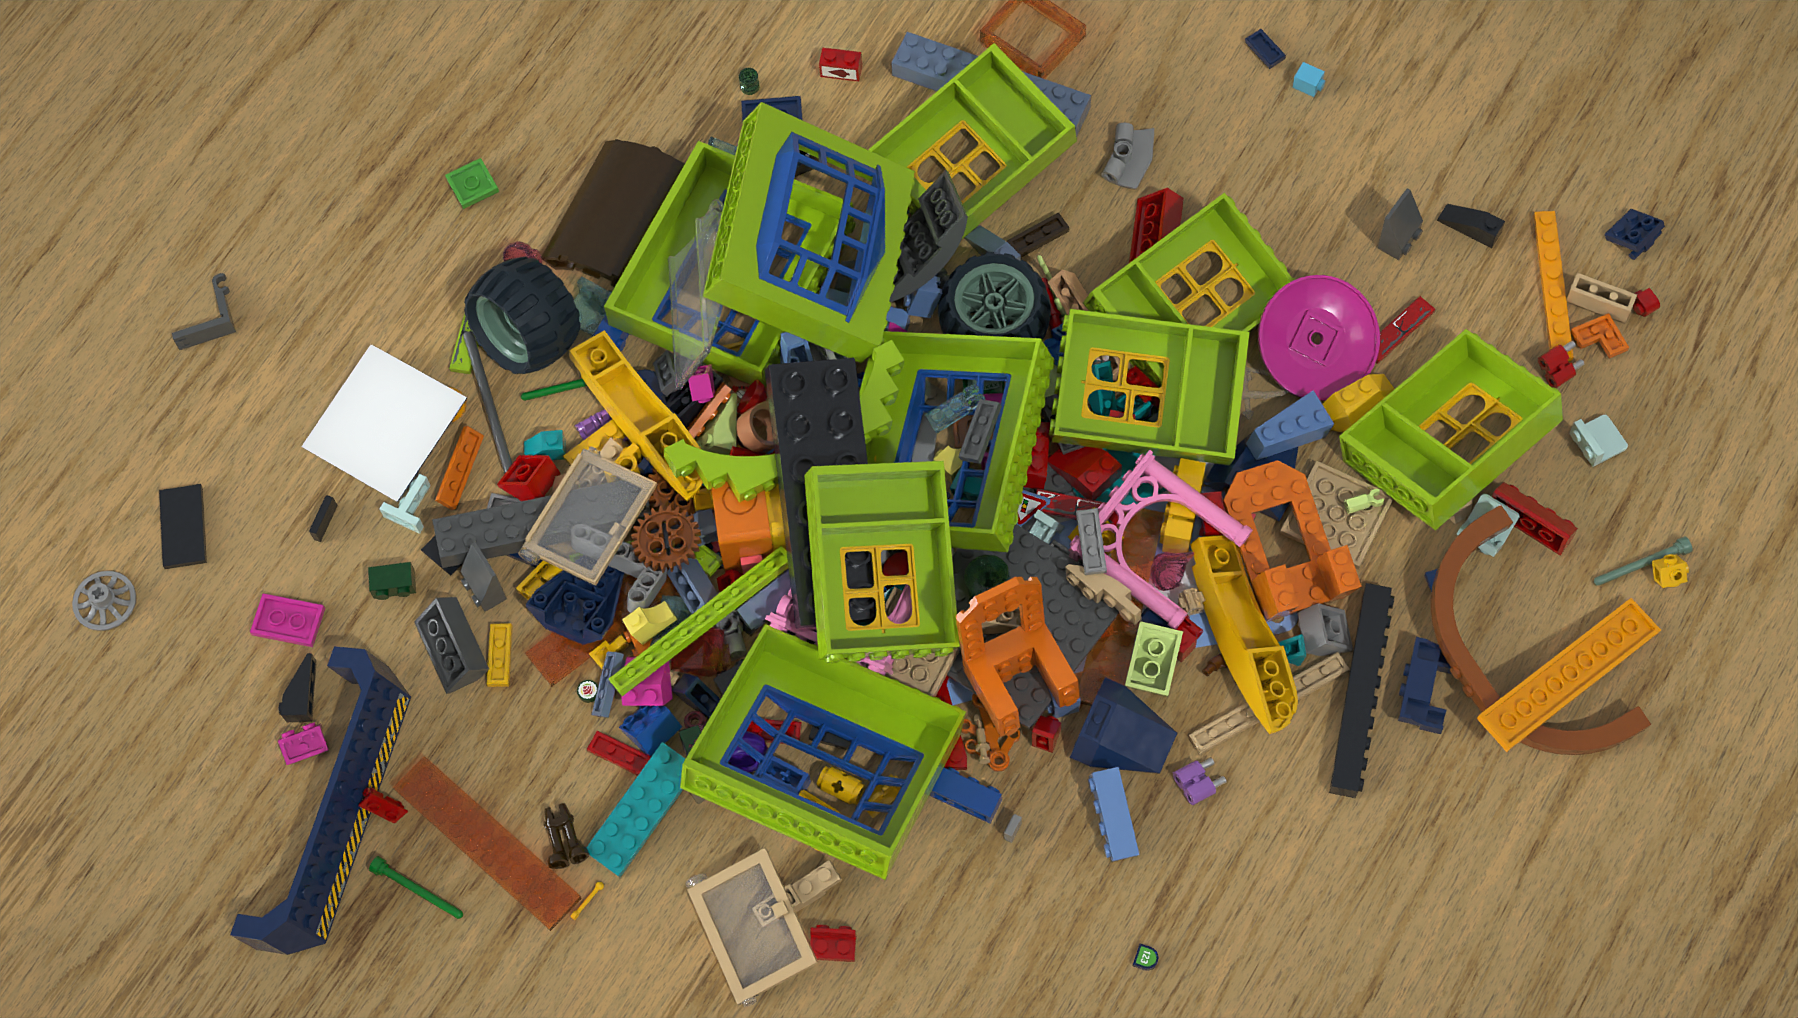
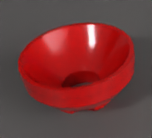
(753, 396)

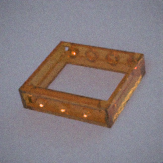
(1052, 12)

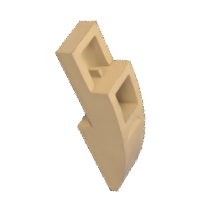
(1106, 588)
(812, 885)

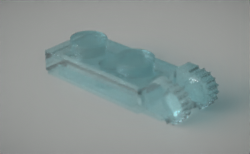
(954, 408)

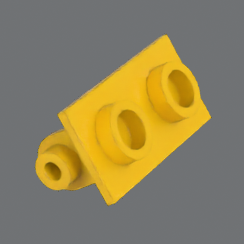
(883, 794)

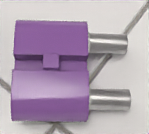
(1194, 781)

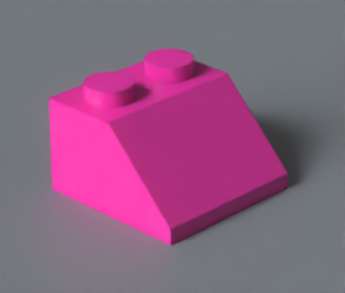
(652, 691)

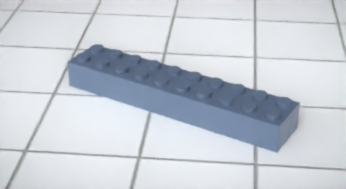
(935, 64)

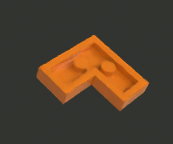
(1602, 331)

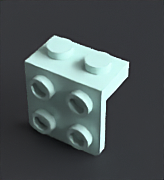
(1598, 439)
(1484, 505)

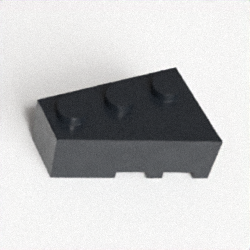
(682, 404)

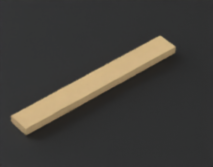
(1243, 716)

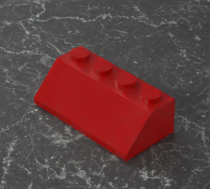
(1154, 219)
(1535, 520)

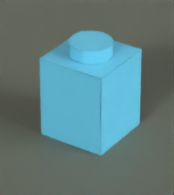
(1309, 79)

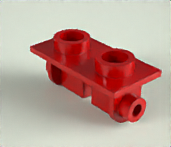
(383, 807)

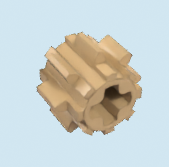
(1191, 601)

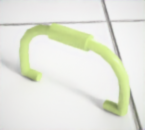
(1042, 264)

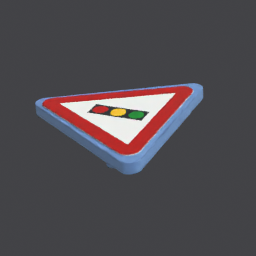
(1030, 505)

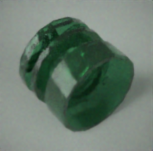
(984, 573)

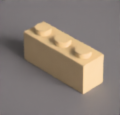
(1601, 297)

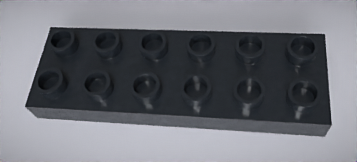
(816, 424)

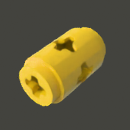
(829, 783)

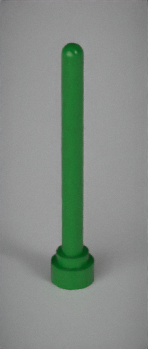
(553, 389)
(380, 867)

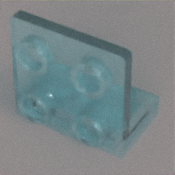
(590, 304)

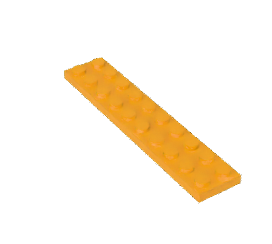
(1568, 674)

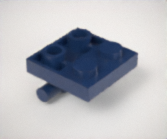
(1635, 232)

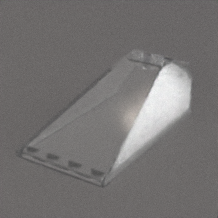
(693, 315)

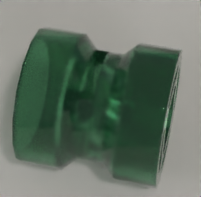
(749, 81)

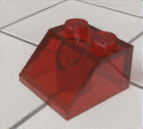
(702, 656)

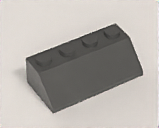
(451, 644)

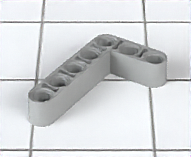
(647, 582)

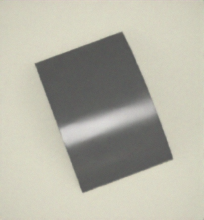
(930, 236)

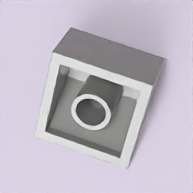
(1325, 630)

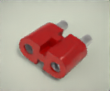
(1557, 366)

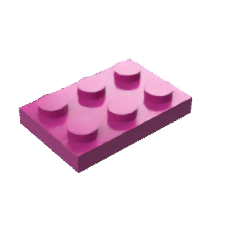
(287, 620)

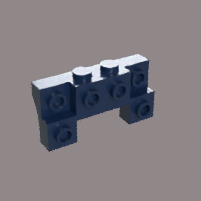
(1419, 685)

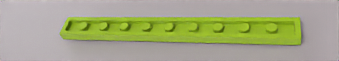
(700, 621)

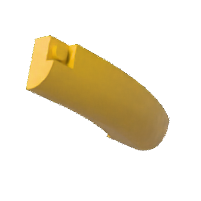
(634, 407)
(1243, 634)

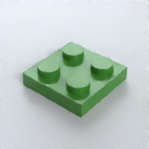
(472, 183)

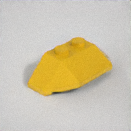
(1356, 400)

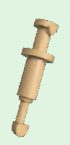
(982, 746)

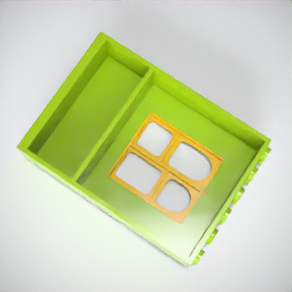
(1005, 118)
(1215, 229)
(1196, 397)
(1417, 469)
(874, 512)

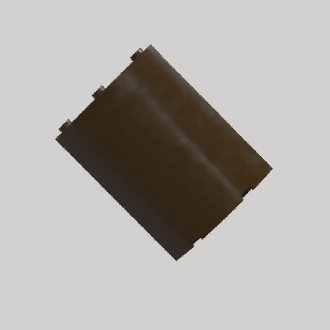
(612, 209)

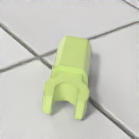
(1362, 502)

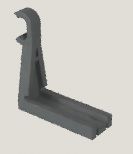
(211, 329)

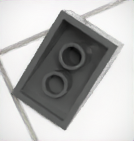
(1401, 227)
(481, 580)

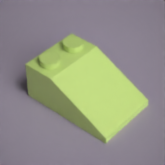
(721, 430)
(1153, 659)

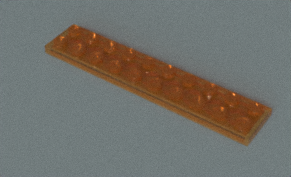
(1115, 648)
(487, 843)

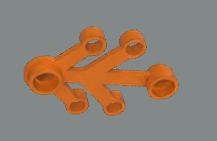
(991, 737)

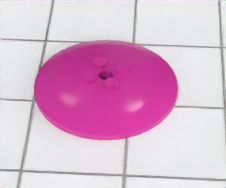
(1346, 332)

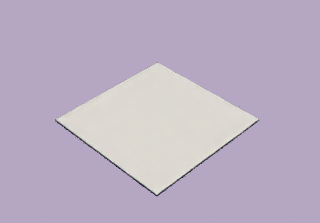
(384, 422)

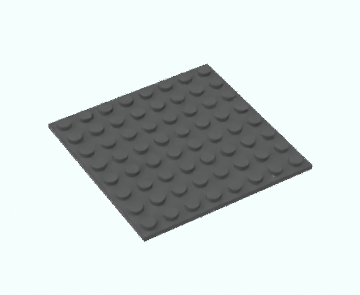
(1068, 614)

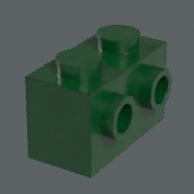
(392, 580)

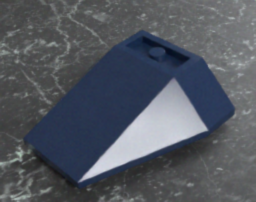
(1223, 475)
(576, 606)
(1123, 733)

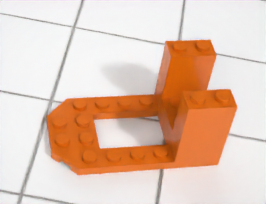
(1285, 590)
(1014, 652)

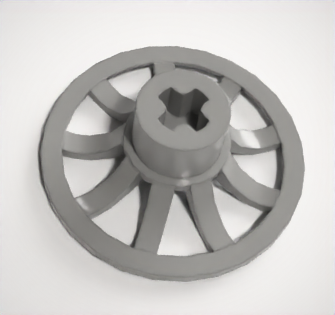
(101, 598)

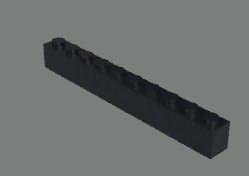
(1360, 691)

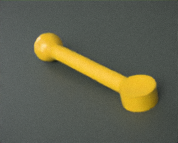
(599, 886)

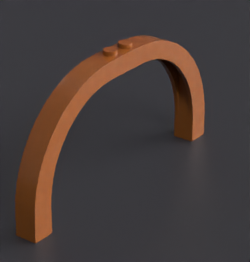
(1471, 676)

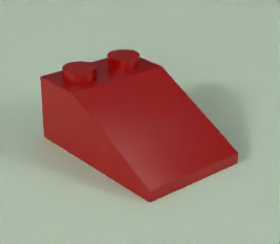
(1087, 470)

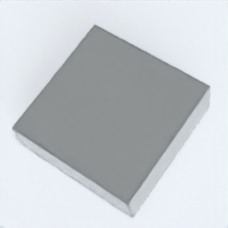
(1012, 828)

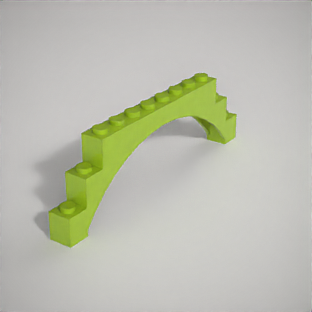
(755, 474)

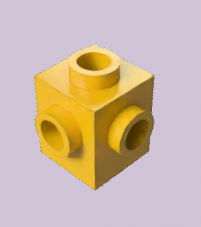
(1670, 571)

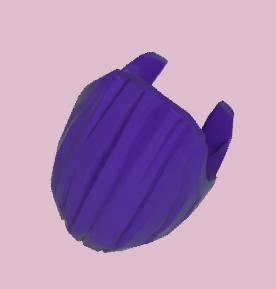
(743, 760)

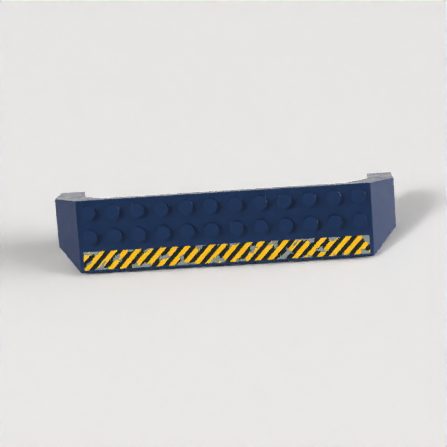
(340, 823)

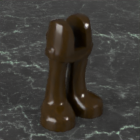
(576, 852)

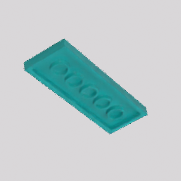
(639, 811)

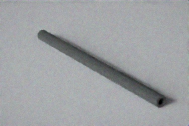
(487, 400)

